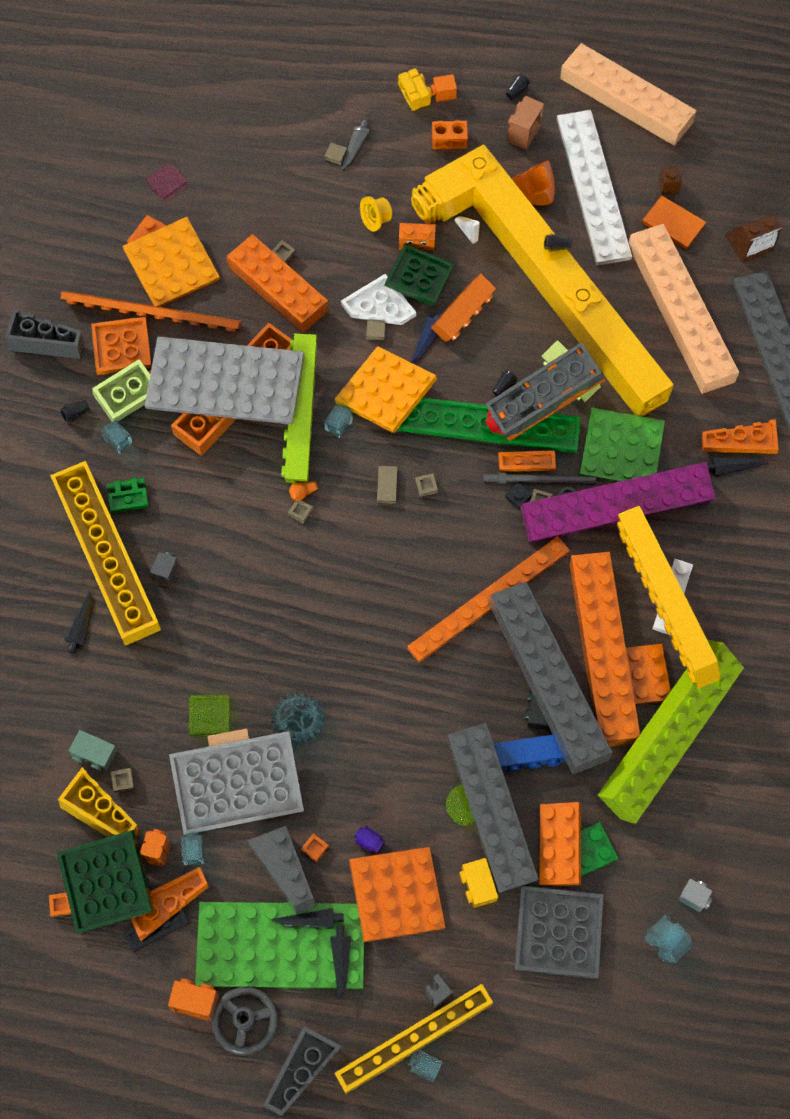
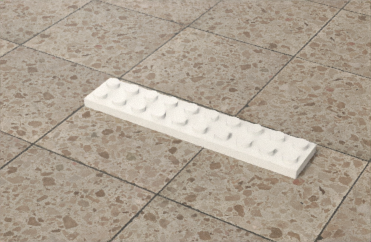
(594, 188)

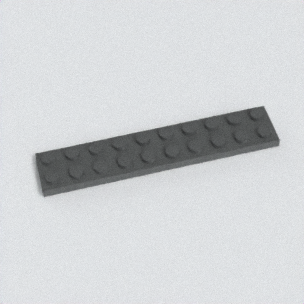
(769, 332)

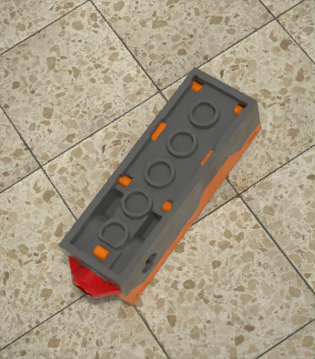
(543, 392)

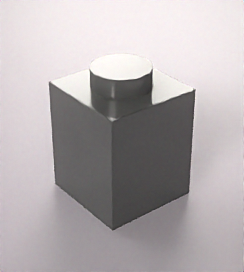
(164, 567)

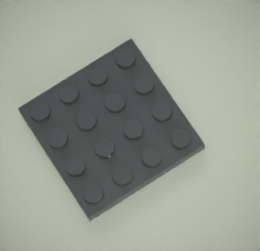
(559, 932)

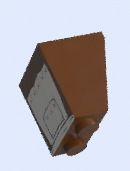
(755, 237)

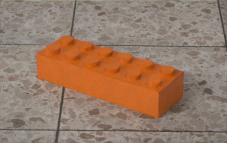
(277, 283)

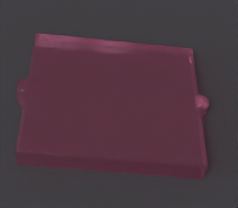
(166, 181)

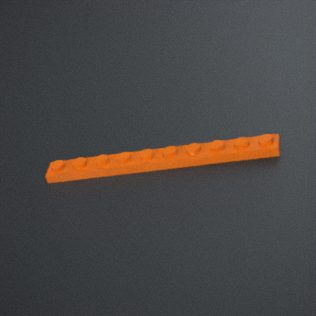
(158, 312)
(479, 605)

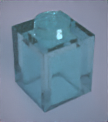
(338, 420)
(116, 436)
(192, 849)
(425, 1066)

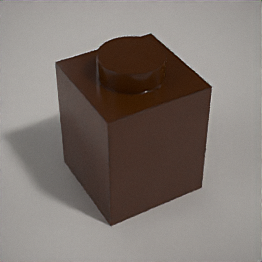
(670, 180)

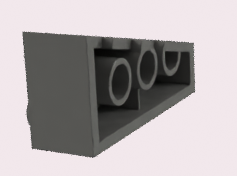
(42, 337)
(282, 864)
(301, 1066)

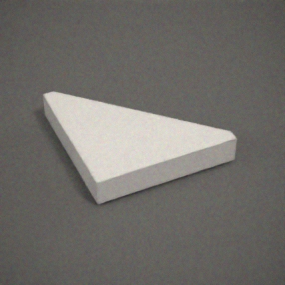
(469, 227)

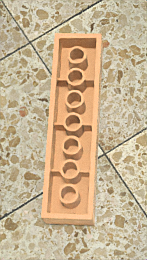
(628, 94)

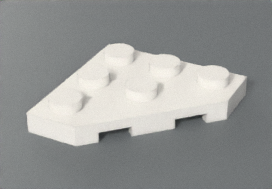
(379, 304)

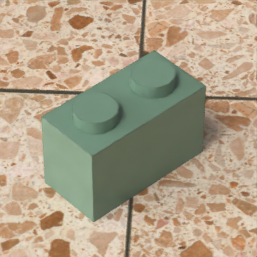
(92, 751)

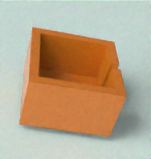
(193, 1000)

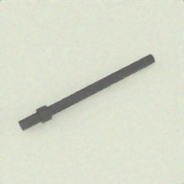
(502, 478)

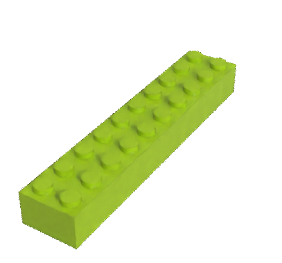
(667, 739)

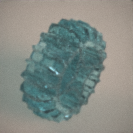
(304, 716)

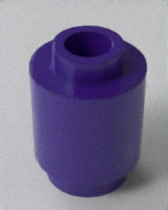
(369, 840)

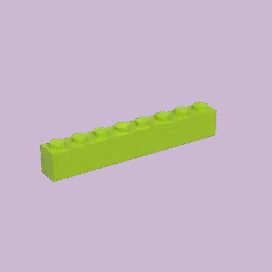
(299, 434)

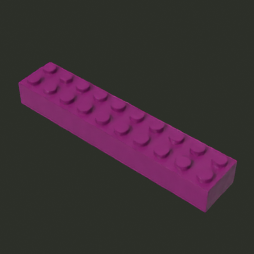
(602, 504)

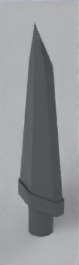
(357, 139)

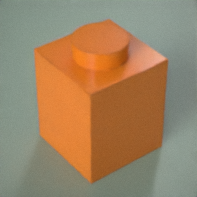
(444, 88)

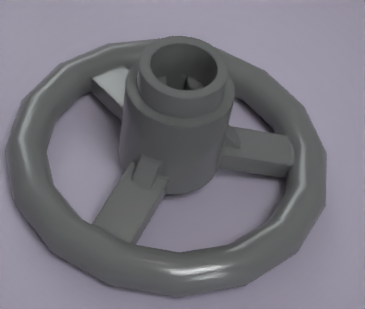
(238, 1013)

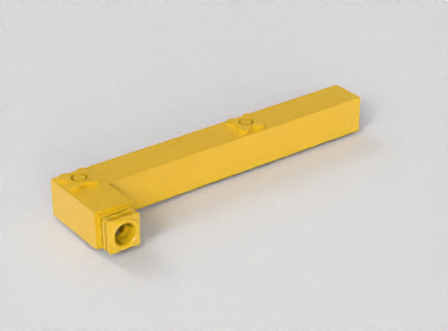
(486, 186)

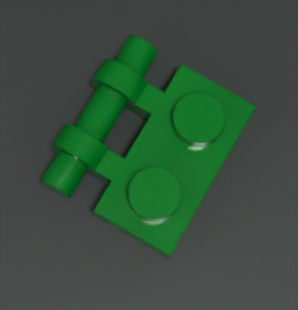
(130, 499)

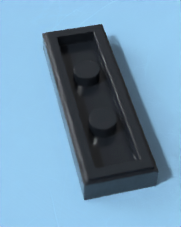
(173, 924)

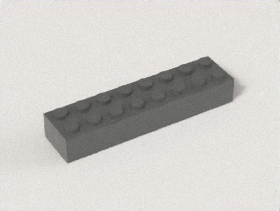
(491, 808)

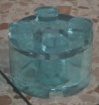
(669, 939)

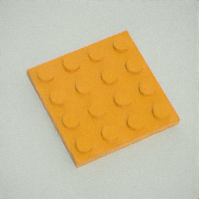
(171, 262)
(386, 389)

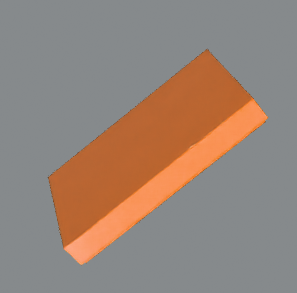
(679, 223)

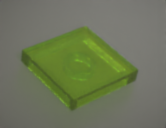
(208, 714)

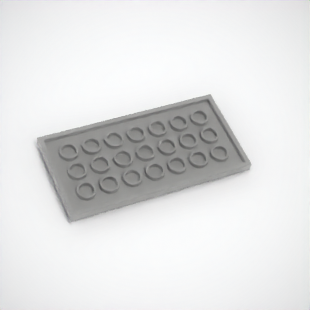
(225, 380)

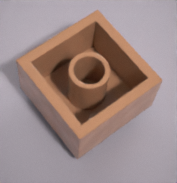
(525, 122)

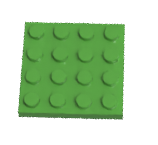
(621, 446)

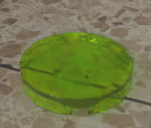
(458, 807)

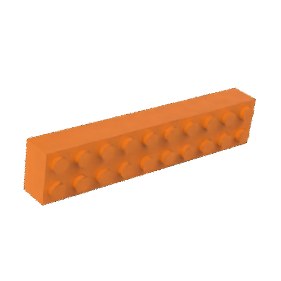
(604, 648)

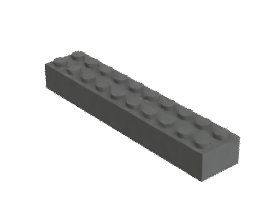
(550, 678)

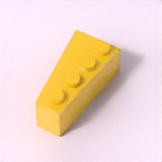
(94, 807)

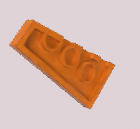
(747, 439)
(169, 900)

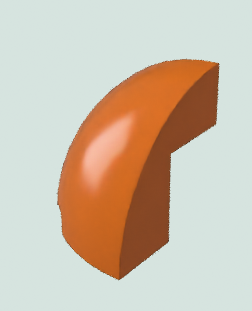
(537, 184)

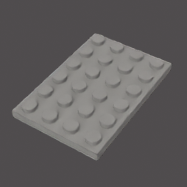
(236, 782)

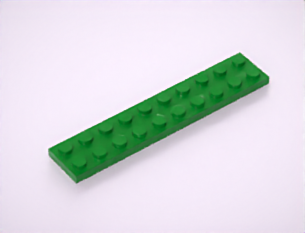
(469, 423)

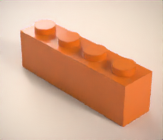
(463, 307)

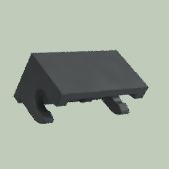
(439, 994)

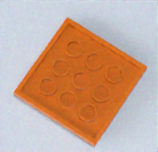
(396, 894)

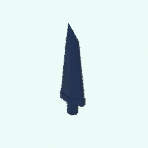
(426, 338)

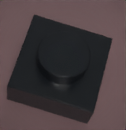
(518, 495)

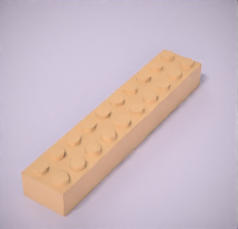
(683, 309)

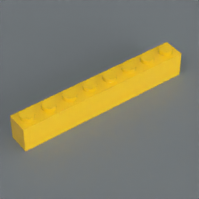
(413, 1039)

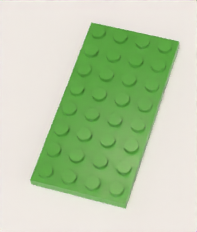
(248, 949)

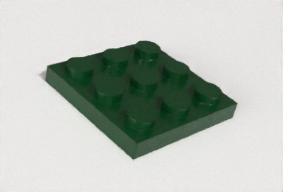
(419, 275)

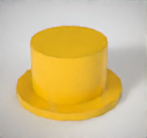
(375, 212)

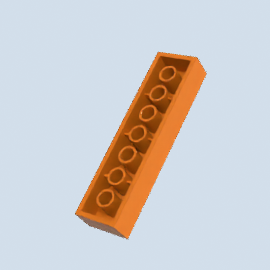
(202, 431)

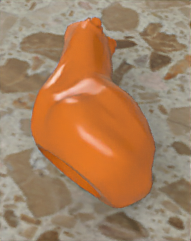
(300, 490)

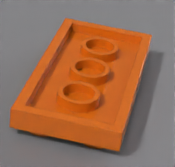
(560, 844)

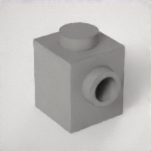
(696, 895)

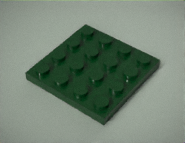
(105, 882)

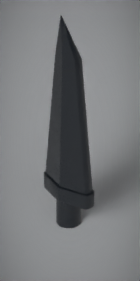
(728, 465)
(78, 631)
(320, 918)
(340, 950)

